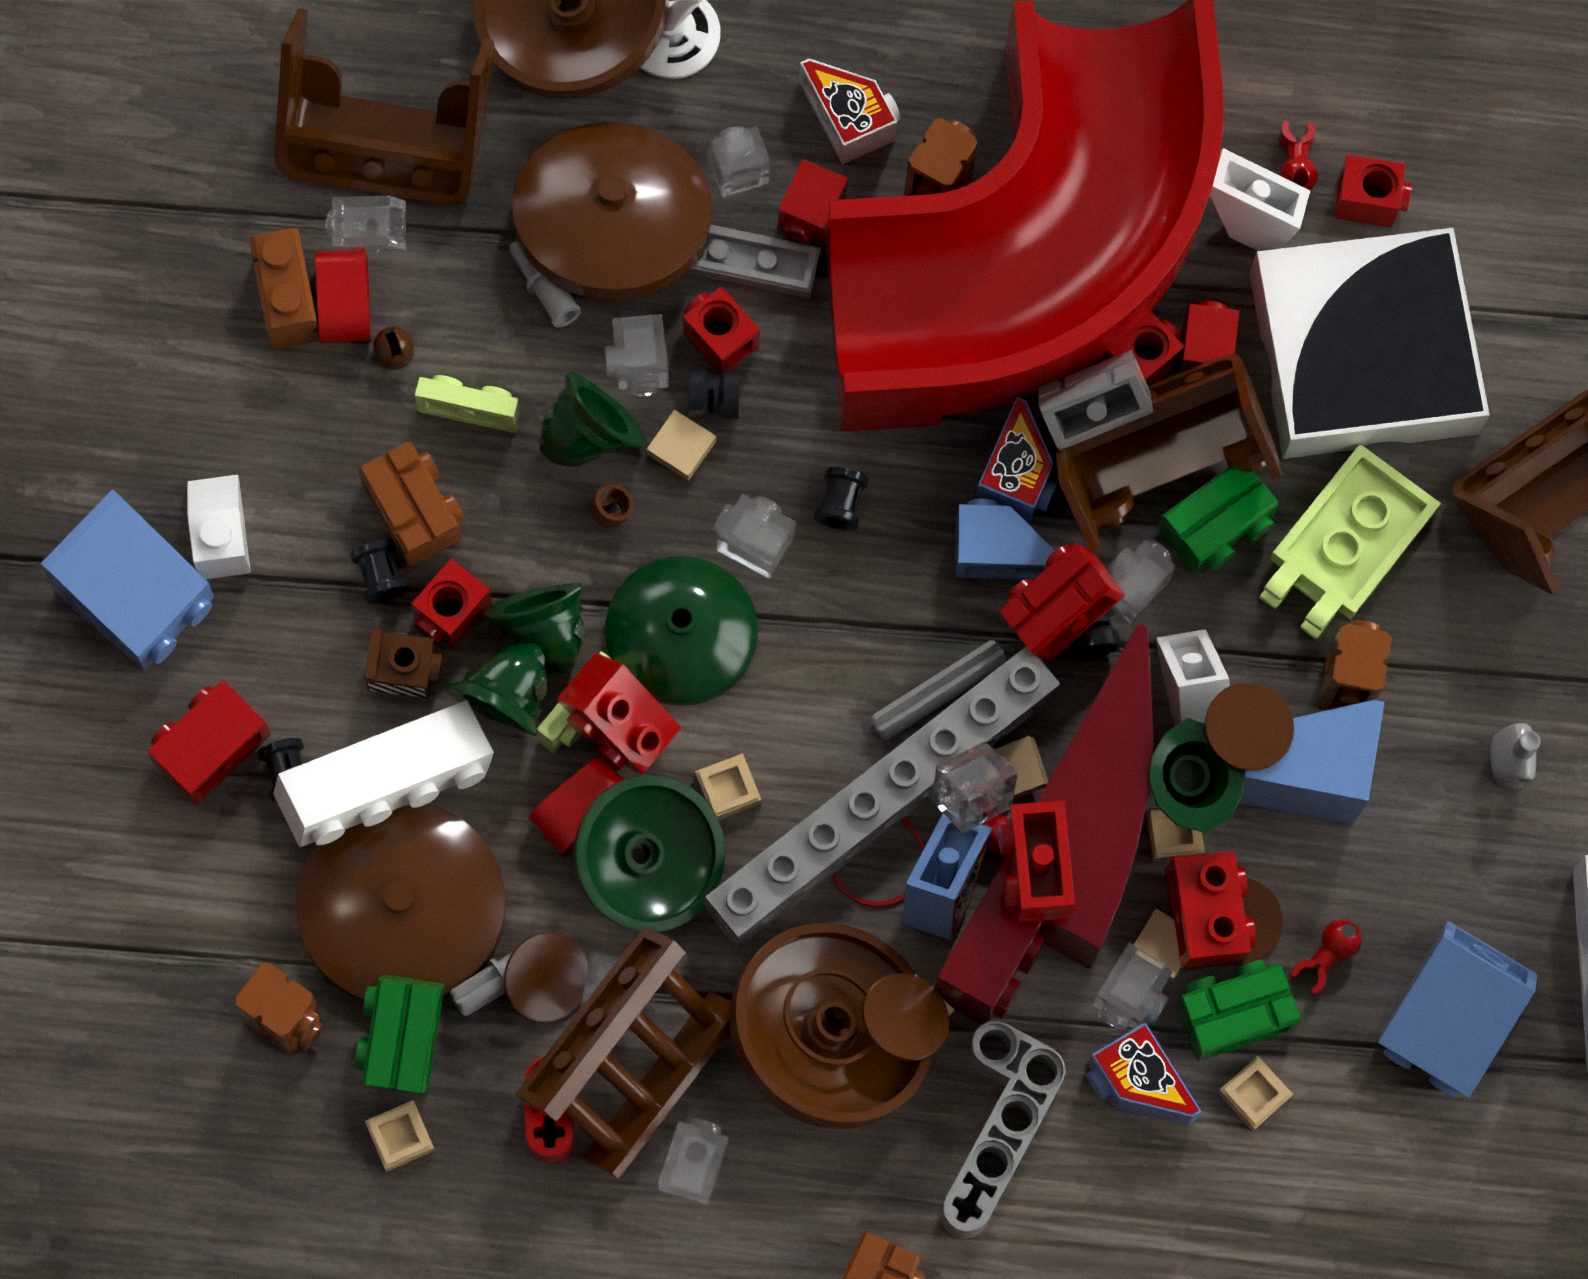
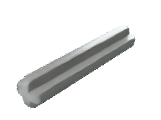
(938, 690)

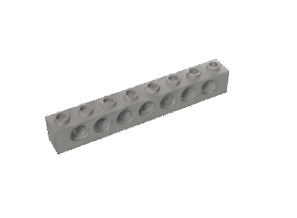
(878, 799)

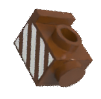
(414, 680)

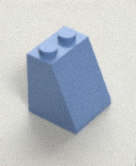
(128, 581)
(1326, 767)
(1458, 1011)

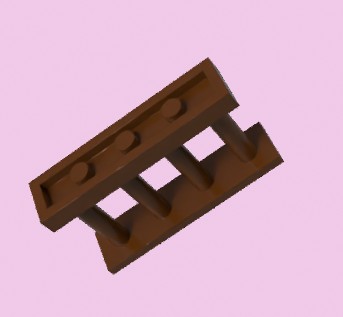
(597, 1029)

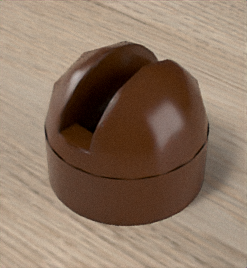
(383, 352)
(607, 498)

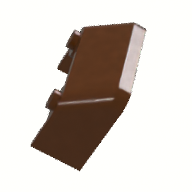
(373, 142)
(1194, 423)
(1531, 492)

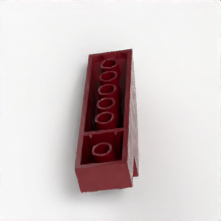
(1105, 803)

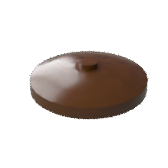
(570, 44)
(611, 211)
(402, 902)
(826, 1020)

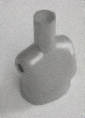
(1514, 755)

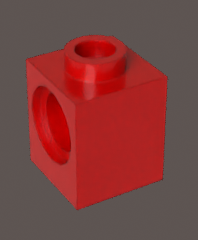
(806, 203)
(1356, 205)
(1208, 333)
(1158, 335)
(726, 349)
(456, 584)

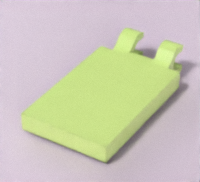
(1349, 539)

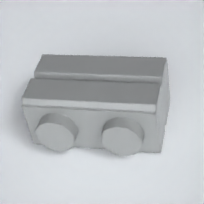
(1095, 400)

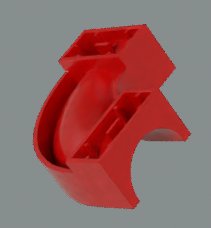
(1052, 250)

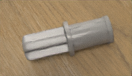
(555, 300)
(481, 987)

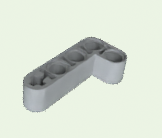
(995, 1136)

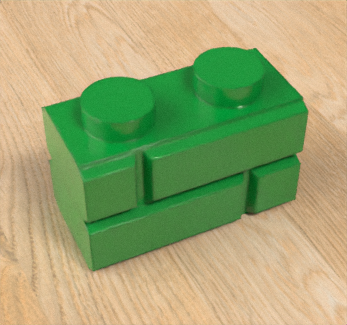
(1218, 518)
(1237, 1010)
(401, 1033)

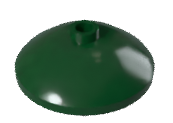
(691, 661)
(680, 847)

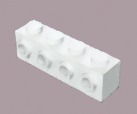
(383, 774)

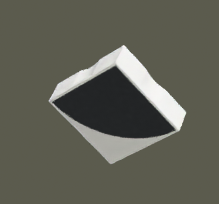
(1368, 342)

